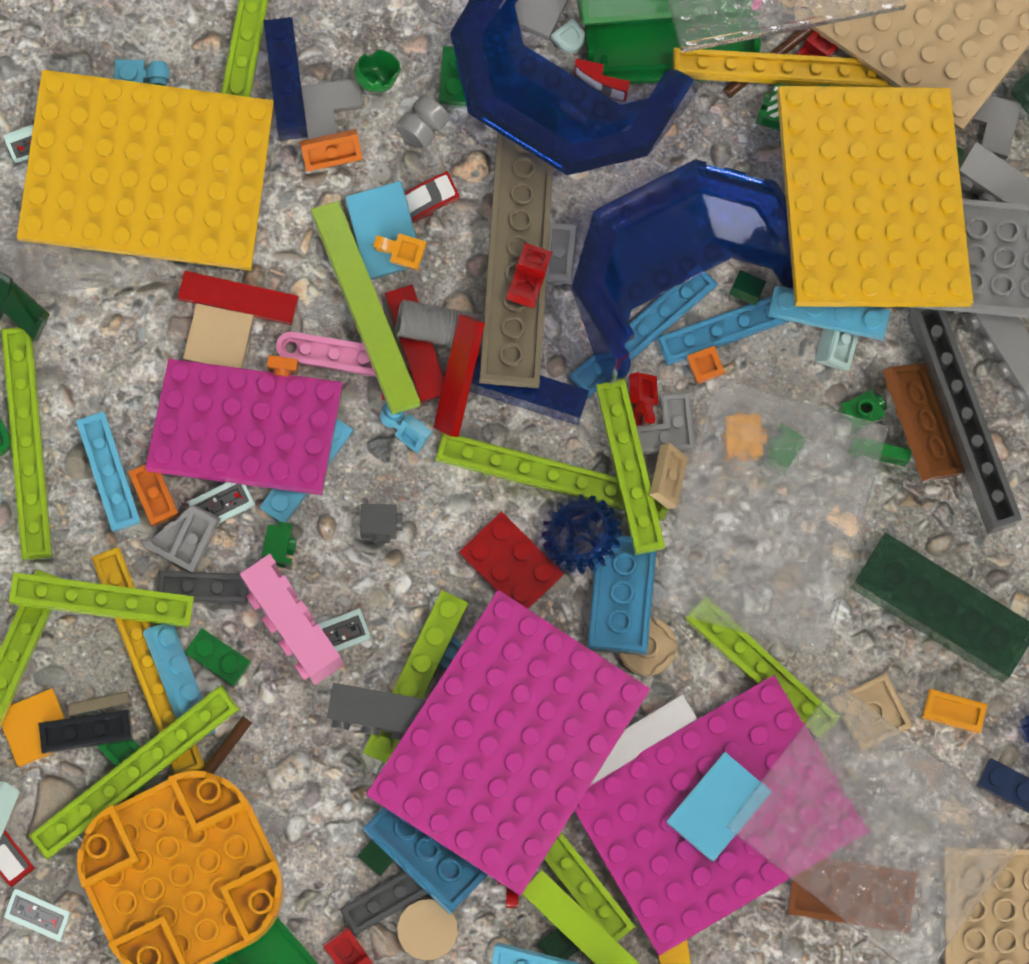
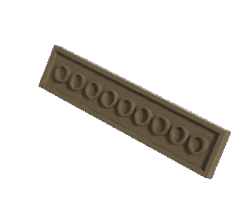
(518, 217)

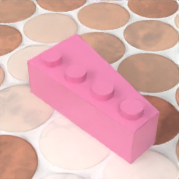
(291, 620)

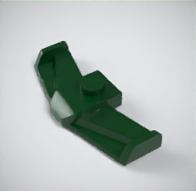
(21, 308)

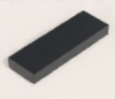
(85, 731)

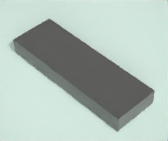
(204, 586)
(381, 902)

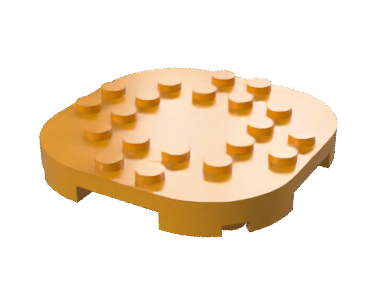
(181, 872)

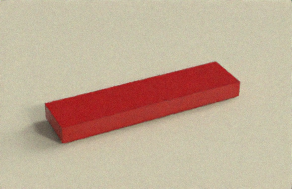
(238, 297)
(419, 354)
(459, 375)

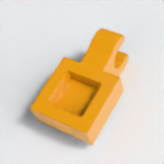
(405, 250)

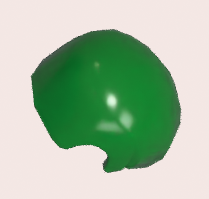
(377, 71)

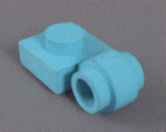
(135, 71)
(409, 429)

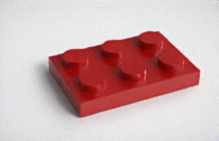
(511, 562)

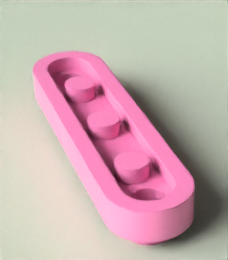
(326, 353)

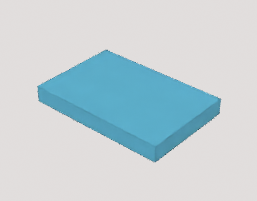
(380, 213)
(713, 805)

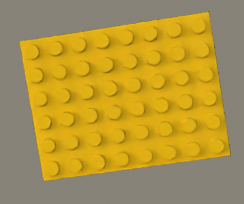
(145, 170)
(873, 197)

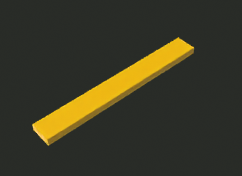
(775, 68)
(114, 571)

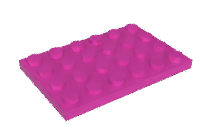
(244, 427)

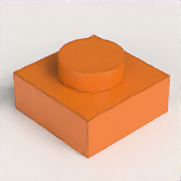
(282, 365)
(705, 365)

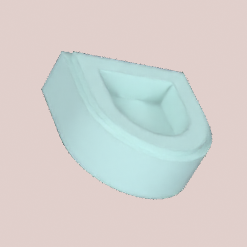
(569, 37)

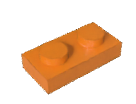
(331, 150)
(153, 495)

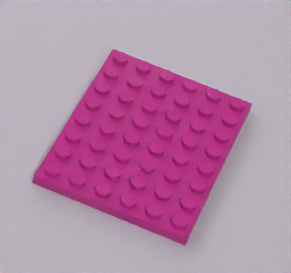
(508, 742)
(657, 870)

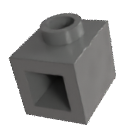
(380, 522)

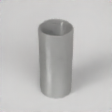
(429, 322)

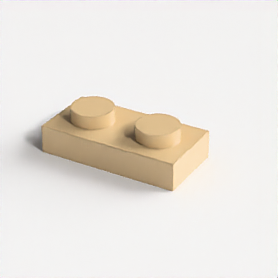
(668, 476)

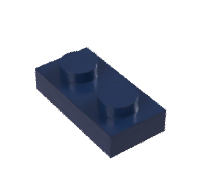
(1005, 784)

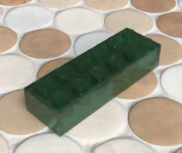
(943, 607)

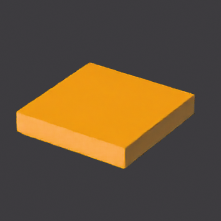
(22, 725)

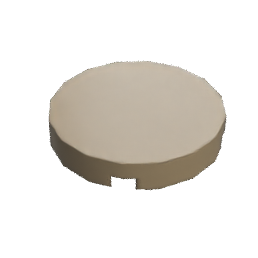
(660, 651)
(427, 930)

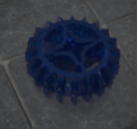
(592, 512)

